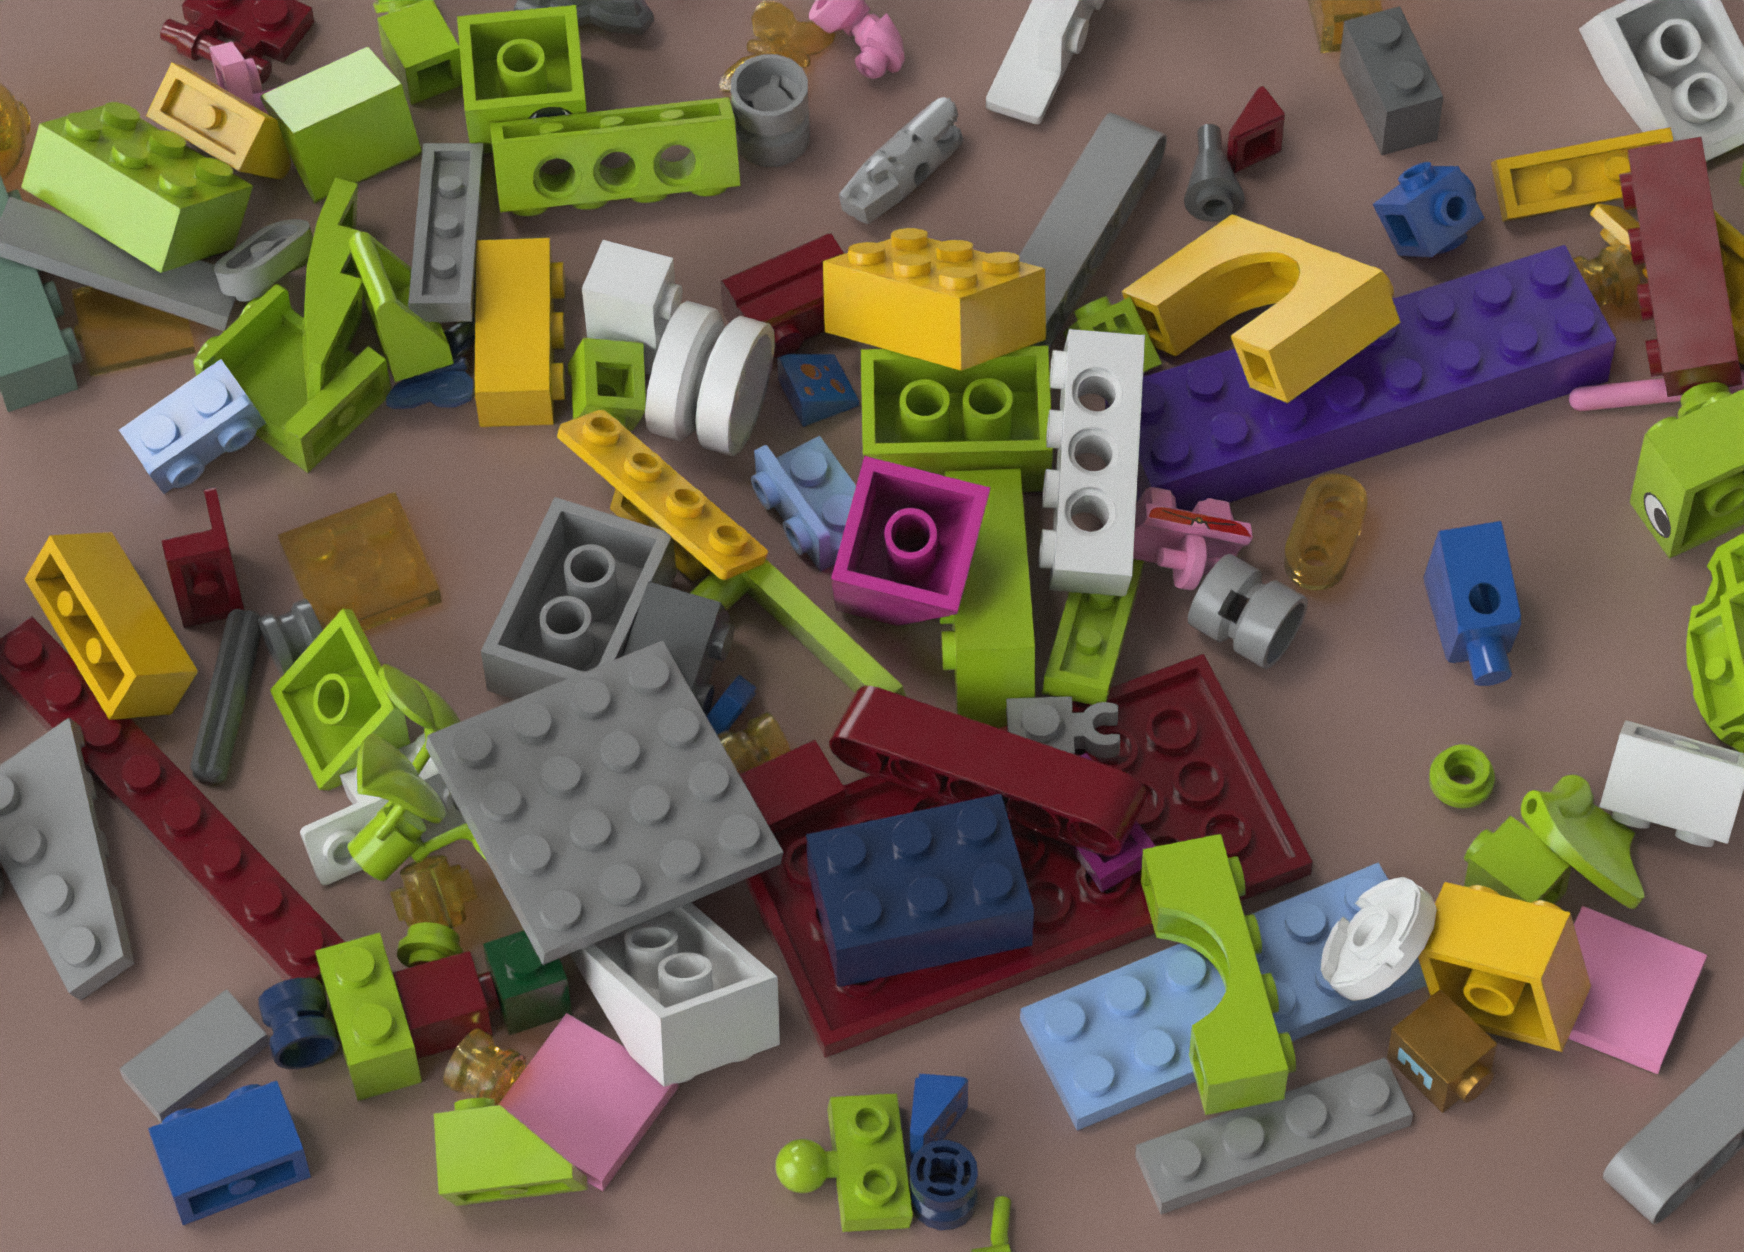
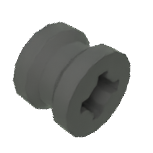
(289, 633)

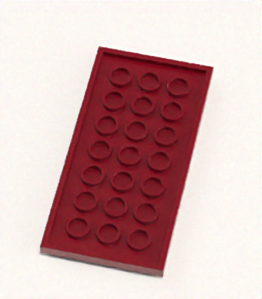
(1199, 784)

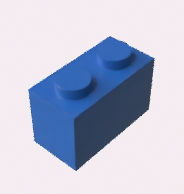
(229, 1151)

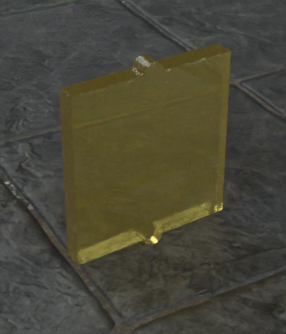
(126, 333)

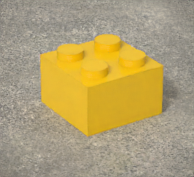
(1507, 964)

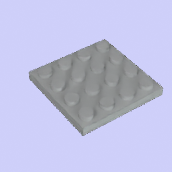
(603, 801)

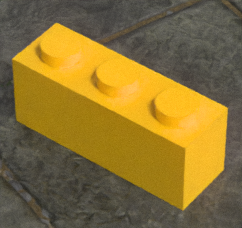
(518, 332)
(110, 625)

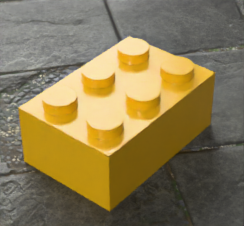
(934, 299)

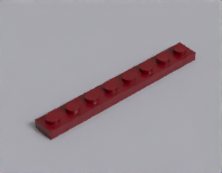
(168, 807)

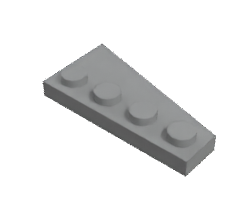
(60, 862)

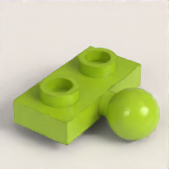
(864, 1160)

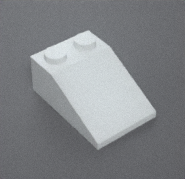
(1674, 68)
(682, 994)

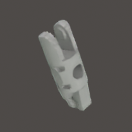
(903, 162)

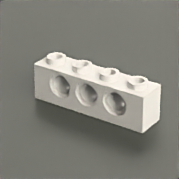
(1113, 369)

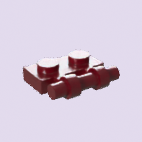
(254, 26)

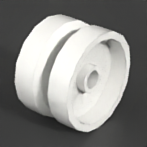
(709, 378)

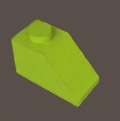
(496, 1157)

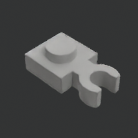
(1054, 724)

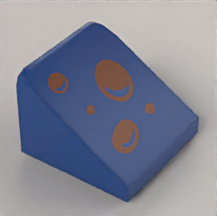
(815, 386)
(936, 1108)

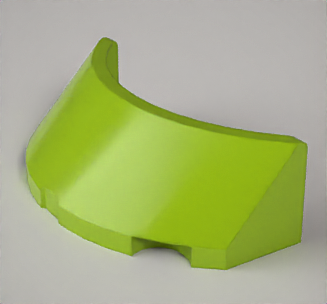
(1717, 646)

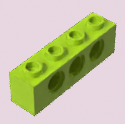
(586, 138)

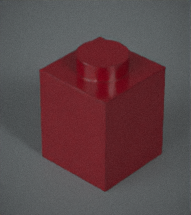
(445, 1002)

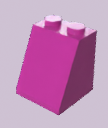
(907, 544)

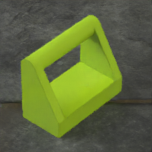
(405, 338)

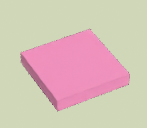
(1635, 989)
(587, 1099)

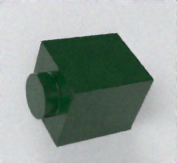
(526, 988)

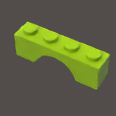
(1196, 902)

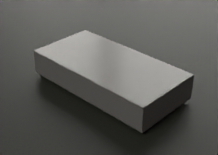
(194, 1056)

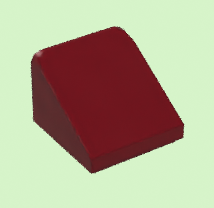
(1256, 131)

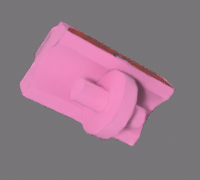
(1186, 539)

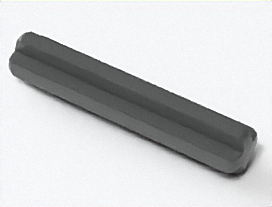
(226, 697)

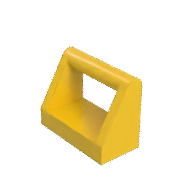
(220, 123)

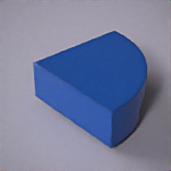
(731, 704)

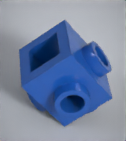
(1429, 210)

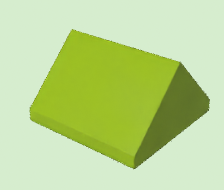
(344, 122)
(337, 700)

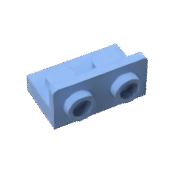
(193, 427)
(809, 495)

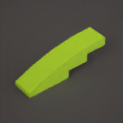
(331, 288)

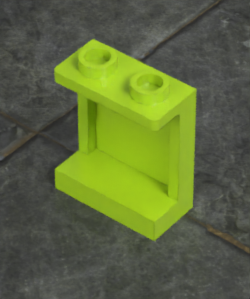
(267, 361)

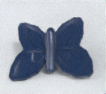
(444, 386)

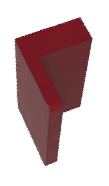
(204, 570)

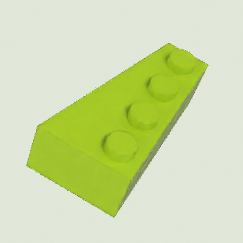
(994, 629)

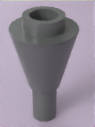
(1213, 187)

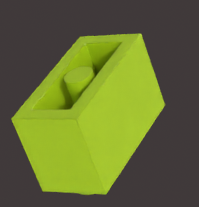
(368, 1016)

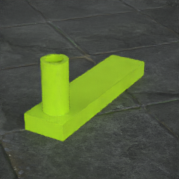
(804, 622)

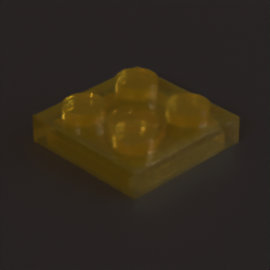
(361, 563)

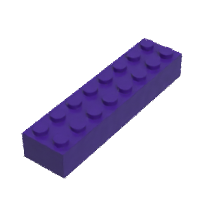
(1450, 363)

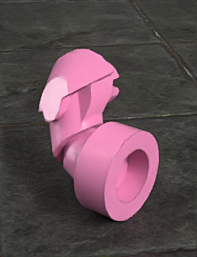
(877, 37)

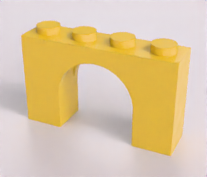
(1321, 314)

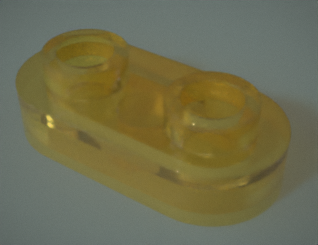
(1323, 535)

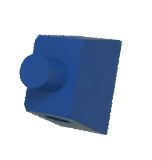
(1474, 599)

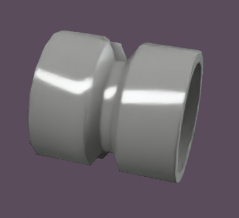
(770, 110)
(1265, 623)

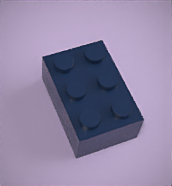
(919, 890)

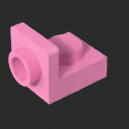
(237, 74)

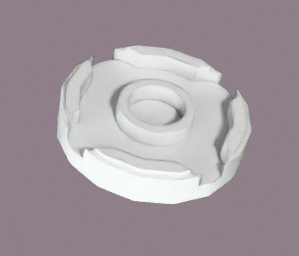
(1379, 940)

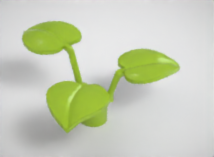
(390, 775)

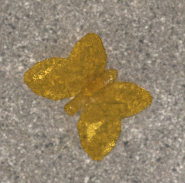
(782, 36)

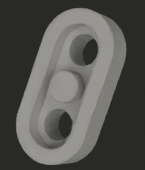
(264, 259)

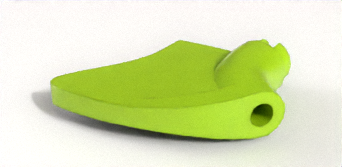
(1585, 837)

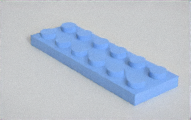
(1131, 1028)

